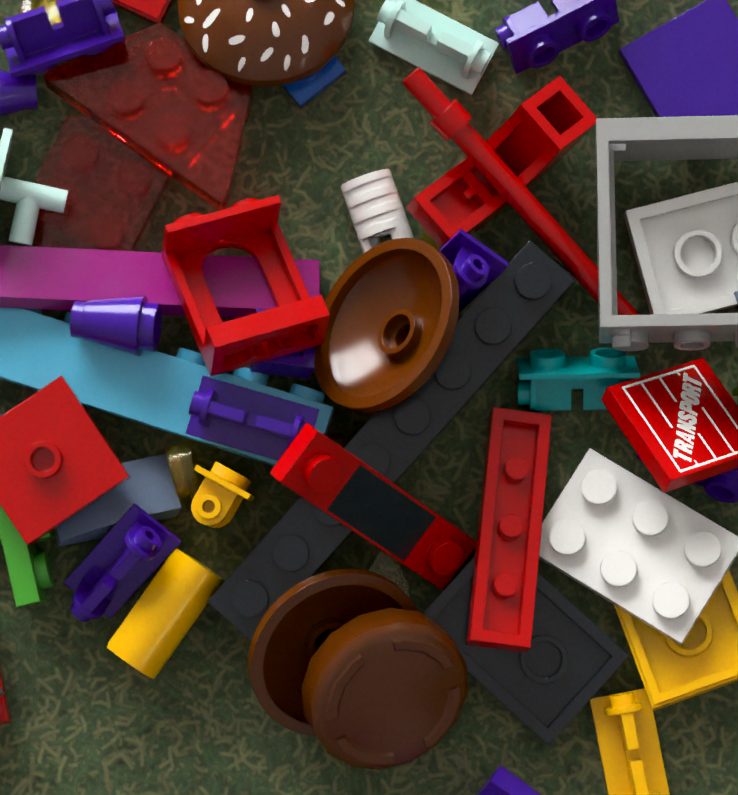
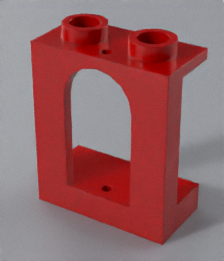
(258, 337)

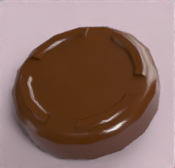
(384, 688)

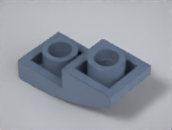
(149, 488)

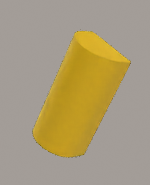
(164, 613)

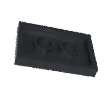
(557, 674)

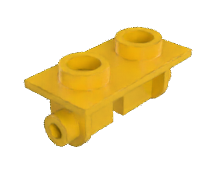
(219, 495)
(629, 744)

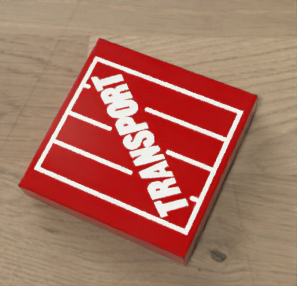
(678, 423)

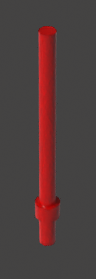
(452, 122)

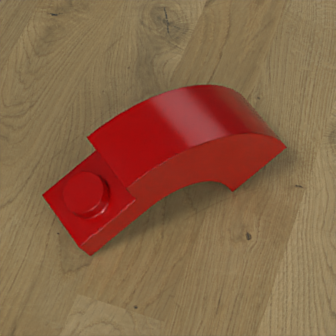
(529, 145)

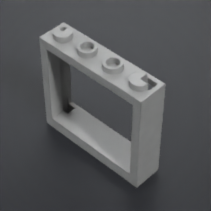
(645, 141)

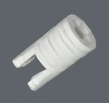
(376, 208)

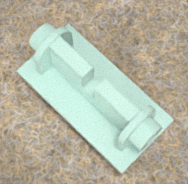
(433, 43)

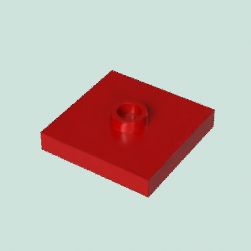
(53, 461)

